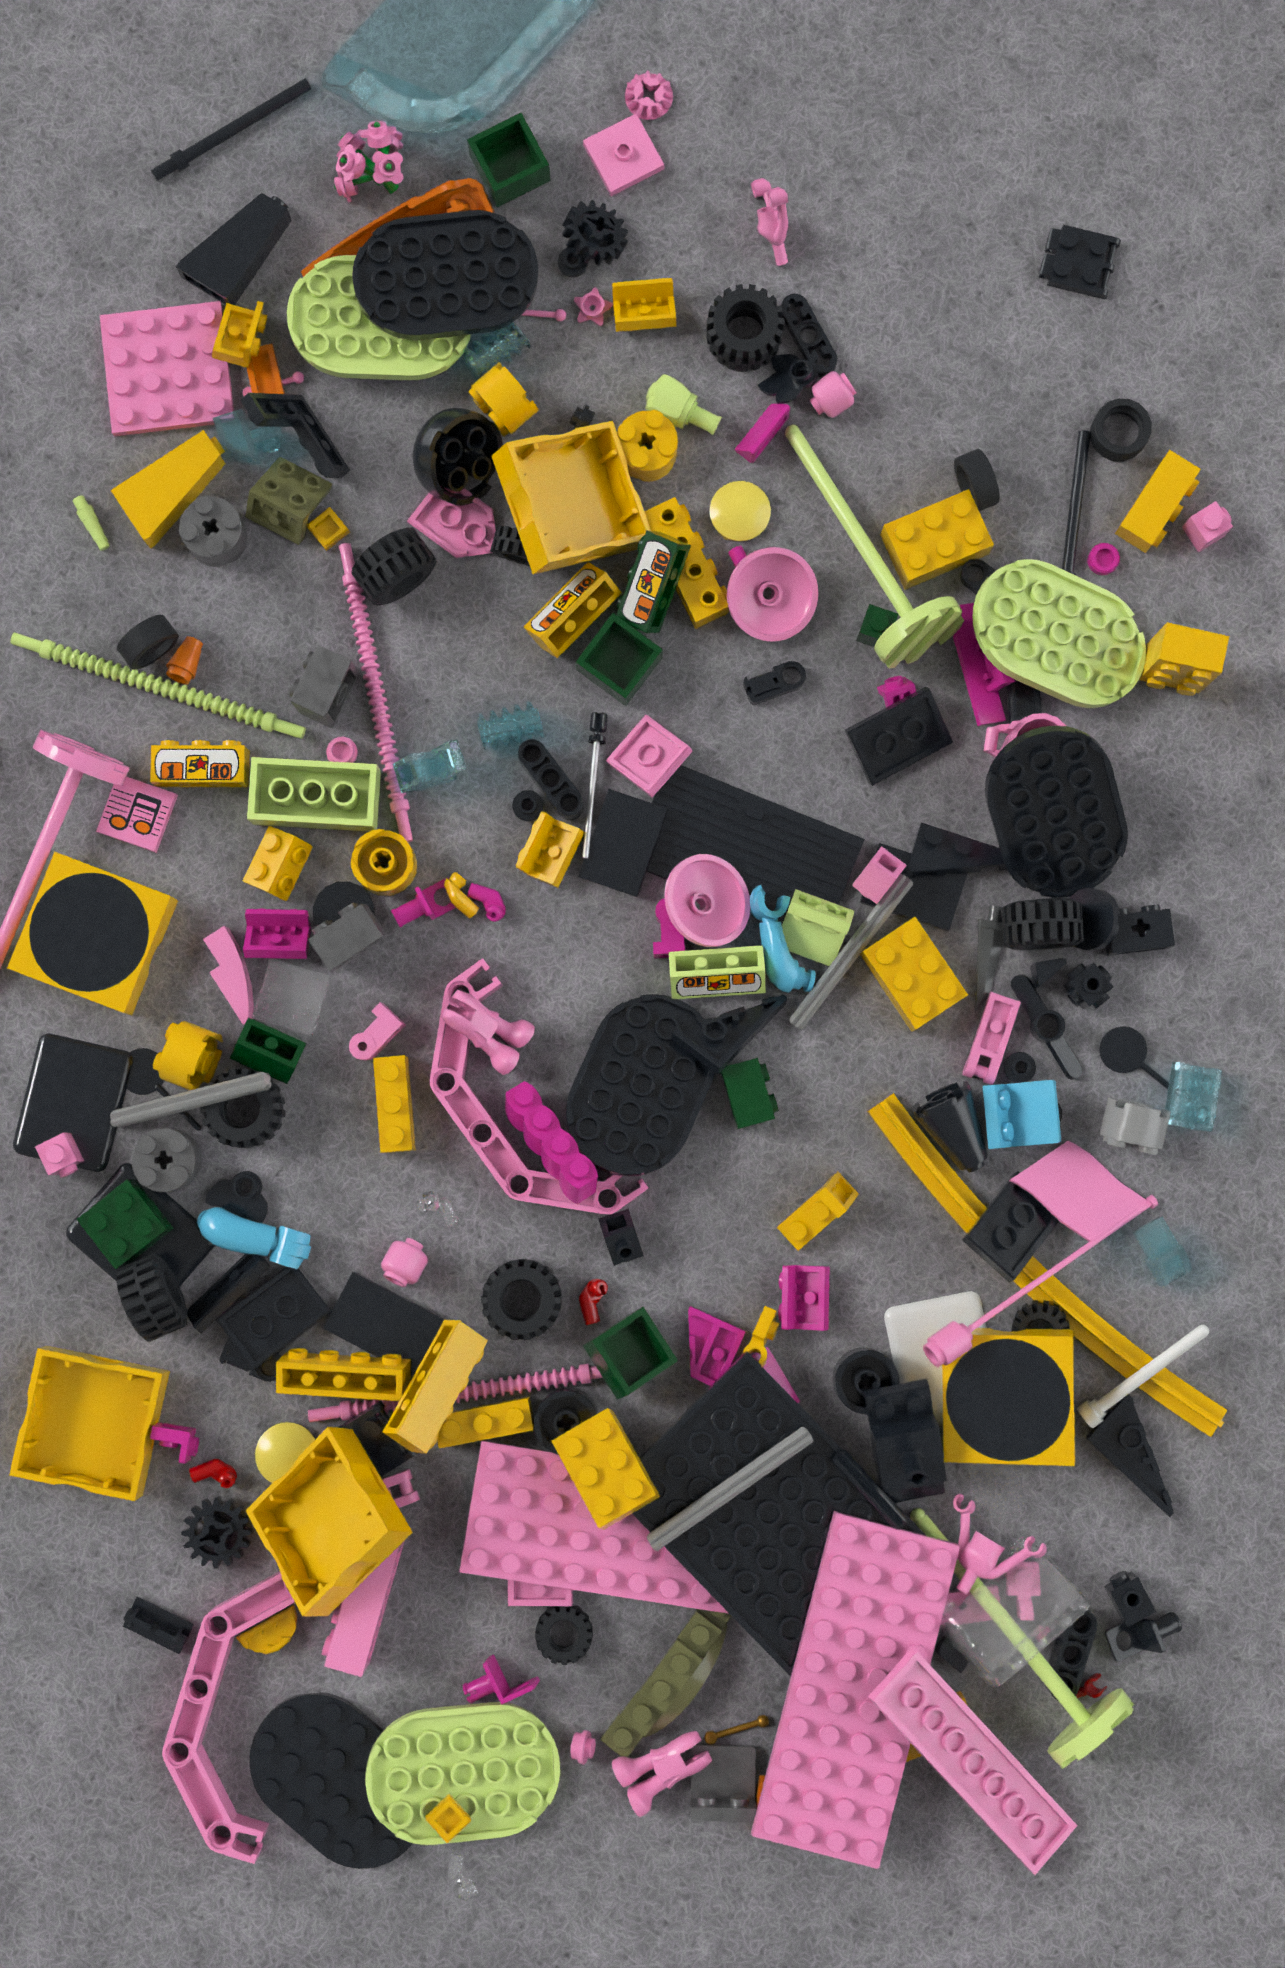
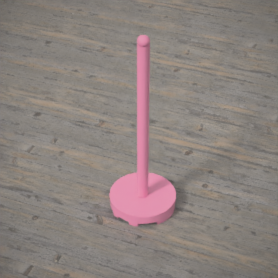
(79, 760)

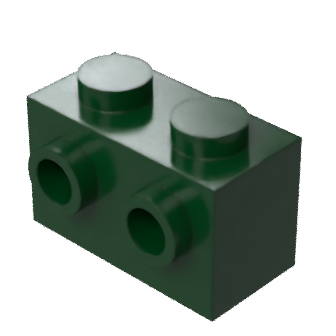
(267, 1050)
(749, 1093)

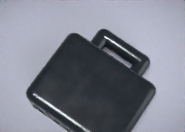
(73, 1092)
(180, 1248)

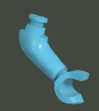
(779, 964)
(250, 1237)

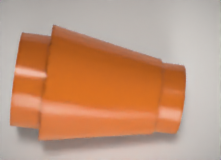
(184, 662)

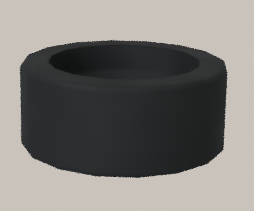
(1131, 409)
(977, 475)
(147, 642)

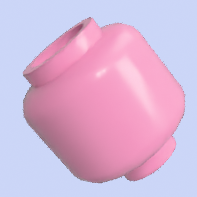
(832, 394)
(404, 1262)

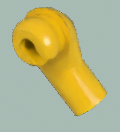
(457, 897)

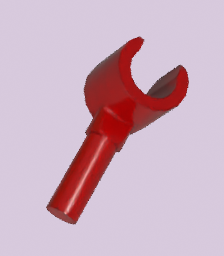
(1089, 1689)

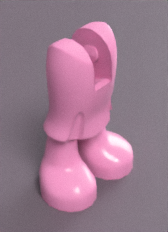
(481, 1026)
(668, 1768)

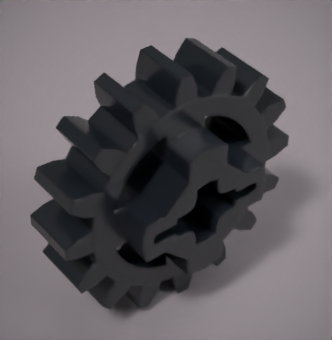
(595, 233)
(213, 1520)

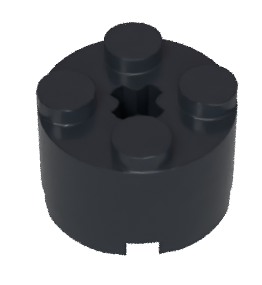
(849, 1370)
(551, 1410)

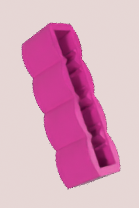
(554, 1145)

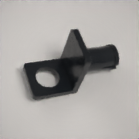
(1144, 1635)

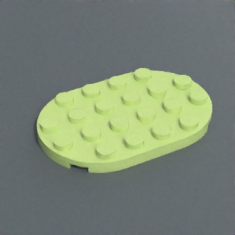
(344, 343)
(1059, 633)
(484, 1754)

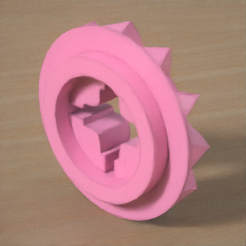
(646, 108)

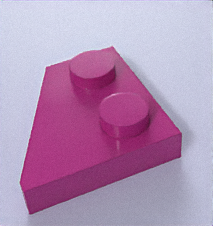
(711, 1345)

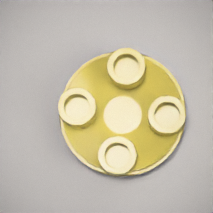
(740, 511)
(280, 1448)

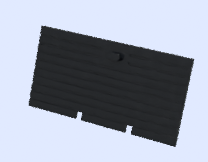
(755, 836)

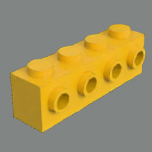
(697, 583)
(342, 1375)
(435, 1386)

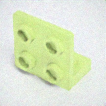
(816, 927)

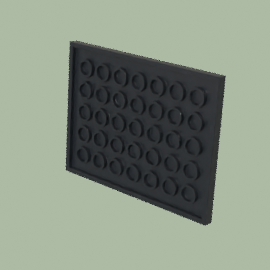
(769, 1540)

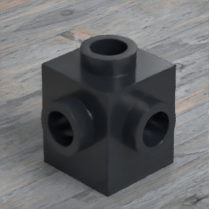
(1077, 987)

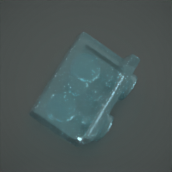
(1193, 1096)

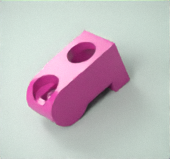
(670, 936)

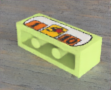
(717, 972)

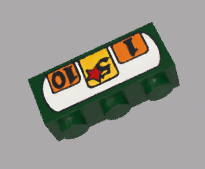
(652, 581)

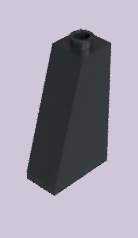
(236, 251)

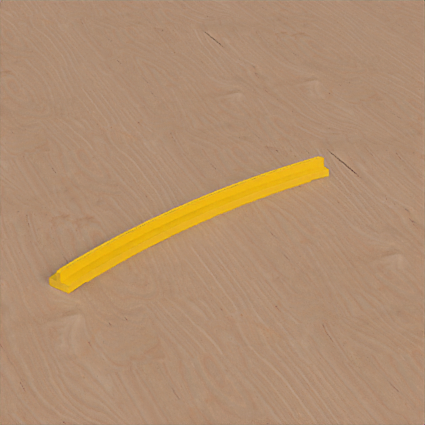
(1085, 1323)

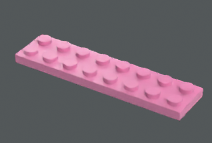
(972, 1760)

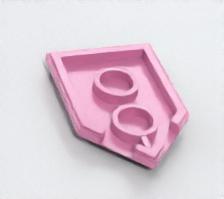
(456, 528)

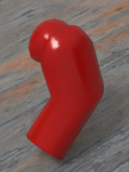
(589, 1299)
(215, 1469)

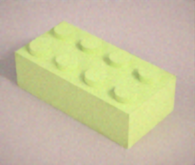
(314, 794)

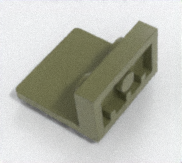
(286, 499)

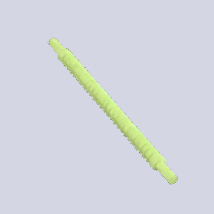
(47, 649)

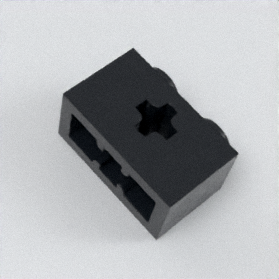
(1156, 936)

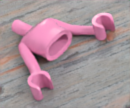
(773, 217)
(981, 1553)

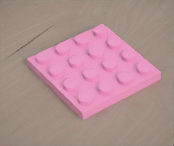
(164, 368)

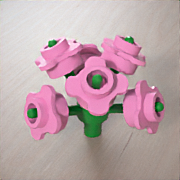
(386, 162)

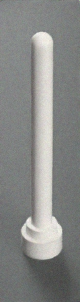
(1095, 1410)

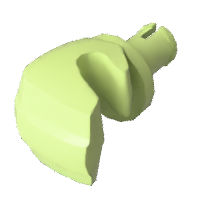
(679, 405)

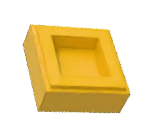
(328, 528)
(448, 1818)

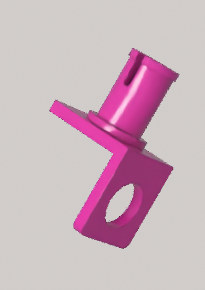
(422, 904)
(496, 1682)

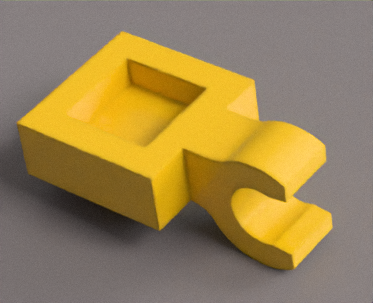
(765, 1329)

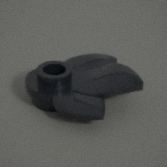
(790, 378)
(232, 1198)

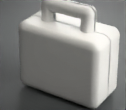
(913, 1324)

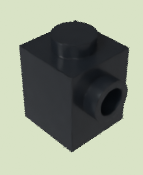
(621, 1237)
(1129, 1597)

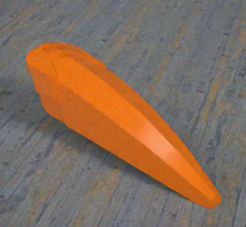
(445, 198)

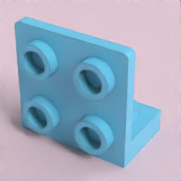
(1021, 1114)

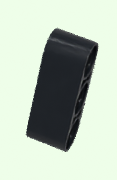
(543, 766)
(1075, 1667)

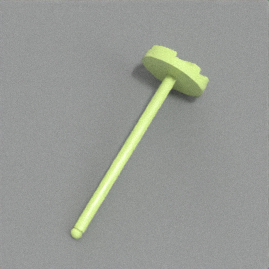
(917, 627)
(1090, 1725)

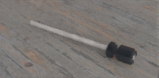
(598, 725)

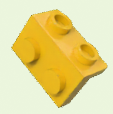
(644, 304)
(238, 334)
(549, 849)
(277, 863)

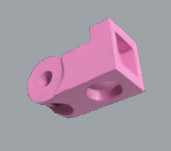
(379, 1033)

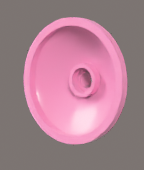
(792, 596)
(721, 898)

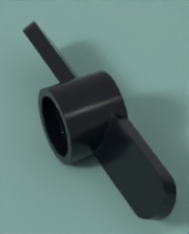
(1035, 1009)

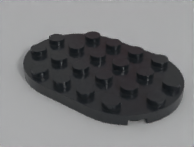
(445, 275)
(1056, 810)
(637, 1088)
(312, 1772)

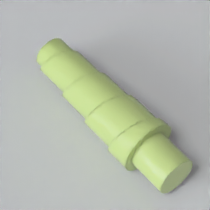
(91, 522)

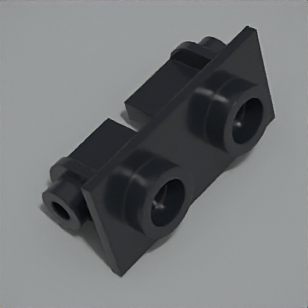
(157, 1625)

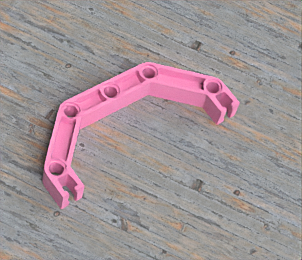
(468, 1113)
(194, 1772)

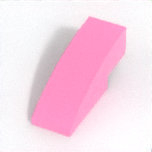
(232, 974)

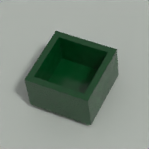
(509, 159)
(619, 659)
(125, 1223)
(630, 1353)

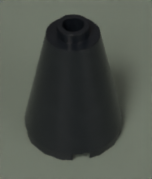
(954, 1125)

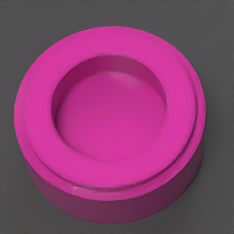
(1103, 559)

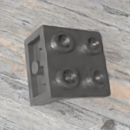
(726, 1786)

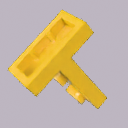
(818, 1211)

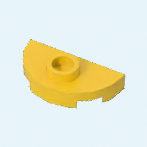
(271, 1633)

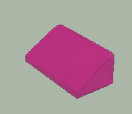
(763, 431)

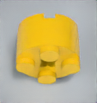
(504, 398)
(655, 430)
(366, 860)
(188, 1055)

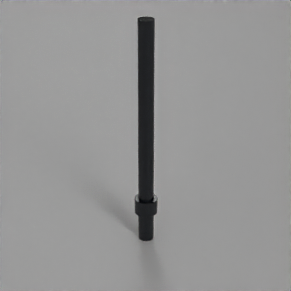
(180, 159)
(1076, 501)

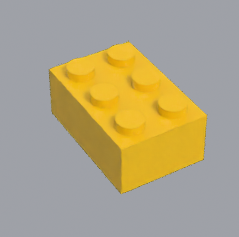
(936, 539)
(1184, 658)
(913, 974)
(605, 1469)

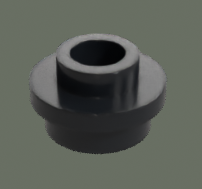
(571, 270)
(582, 417)
(529, 815)
(1012, 1074)

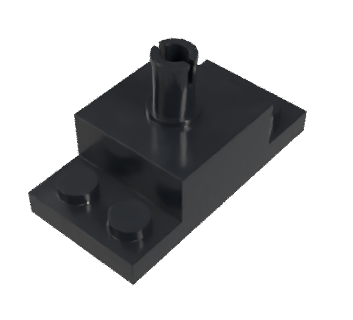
(905, 1441)

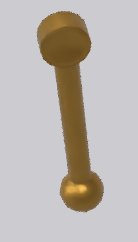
(711, 1736)

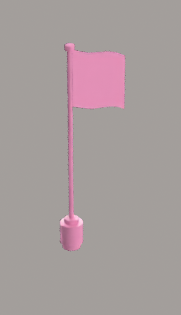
(1080, 1197)

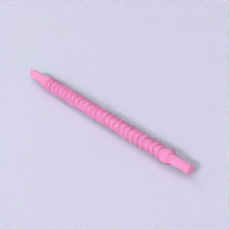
(399, 805)
(584, 1374)

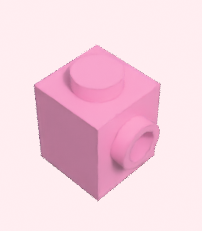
(1208, 526)
(879, 875)
(60, 1155)

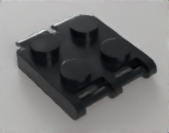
(1078, 260)
(379, 1447)

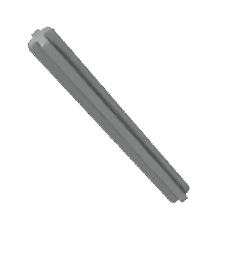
(851, 951)
(190, 1099)
(729, 1488)

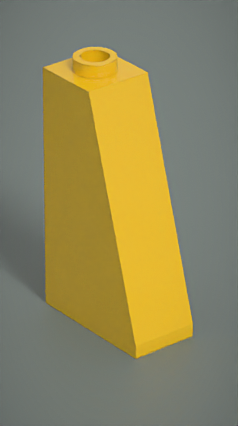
(169, 485)

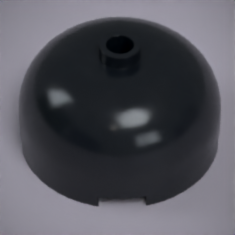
(447, 454)

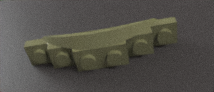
(671, 1683)

